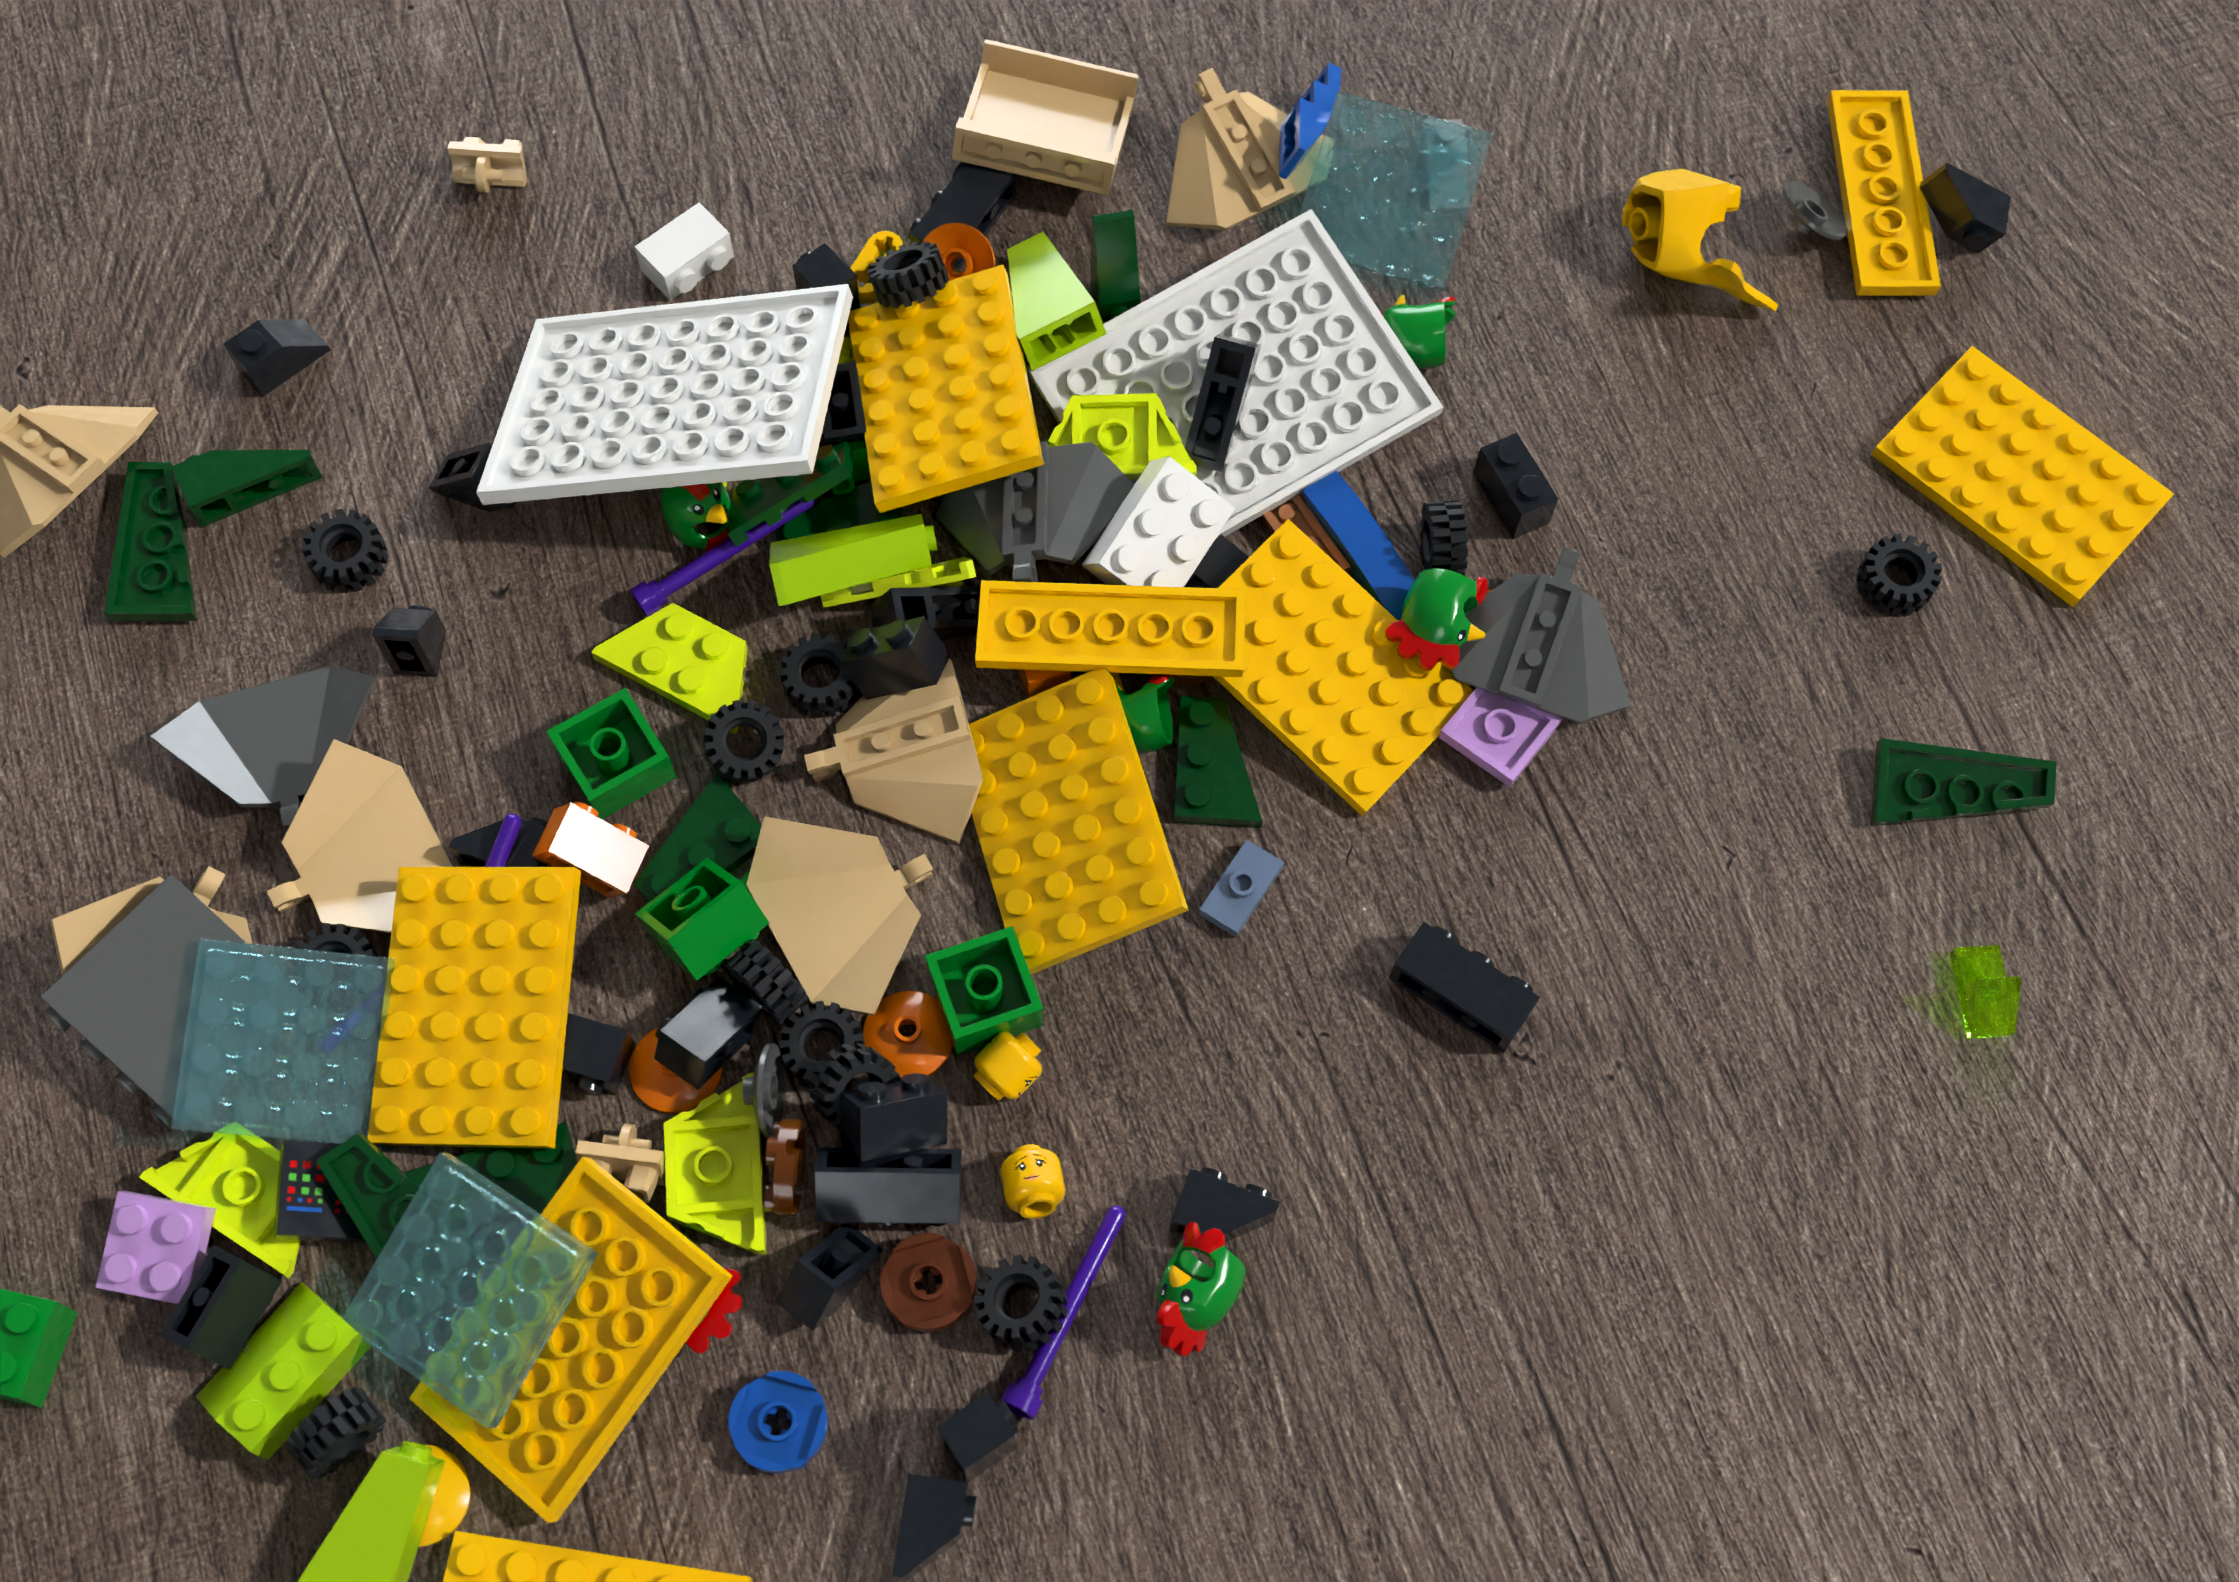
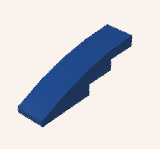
(1307, 120)
(1360, 540)

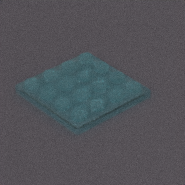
(1395, 188)
(281, 1042)
(469, 1289)

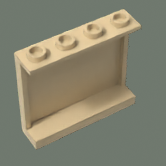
(1046, 117)

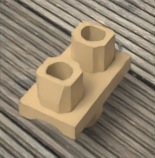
(487, 163)
(627, 1160)

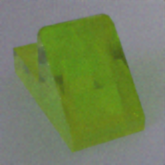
(1985, 993)

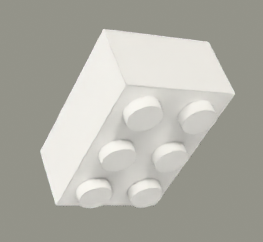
(1159, 529)

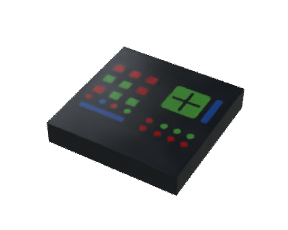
(305, 1199)

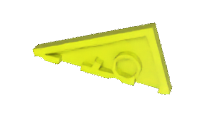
(941, 574)

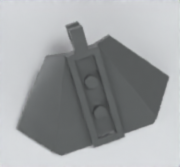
(1038, 512)
(1545, 647)
(270, 737)

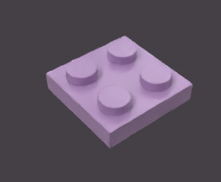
(1499, 733)
(154, 1246)

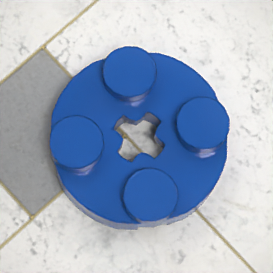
(765, 1397)

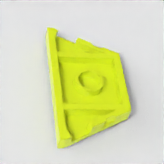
(1125, 428)
(680, 659)
(717, 1170)
(238, 1180)

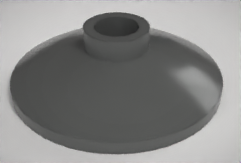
(1812, 211)
(766, 1089)

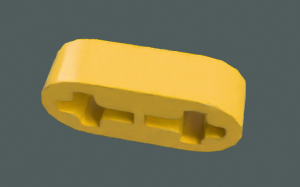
(878, 242)

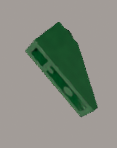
(1114, 264)
(235, 480)

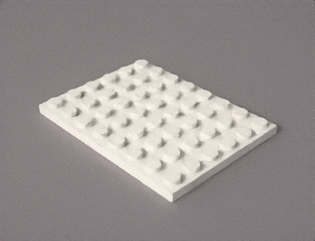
(1324, 380)
(669, 396)

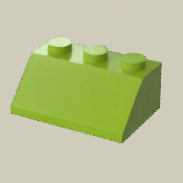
(283, 1372)

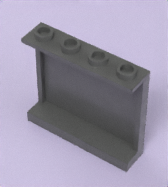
(136, 991)

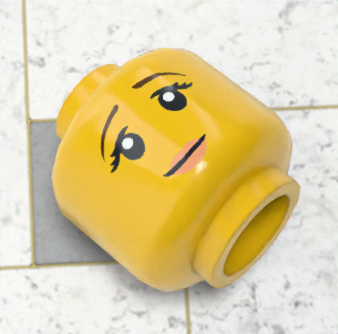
(1008, 1065)
(1032, 1181)

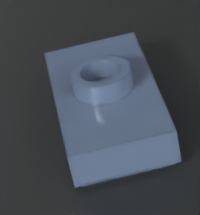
(1241, 888)

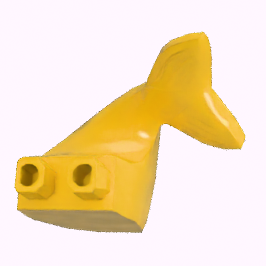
(1667, 223)

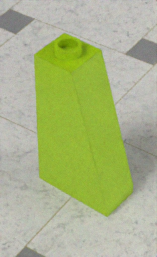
(1049, 303)
(849, 557)
(382, 1522)

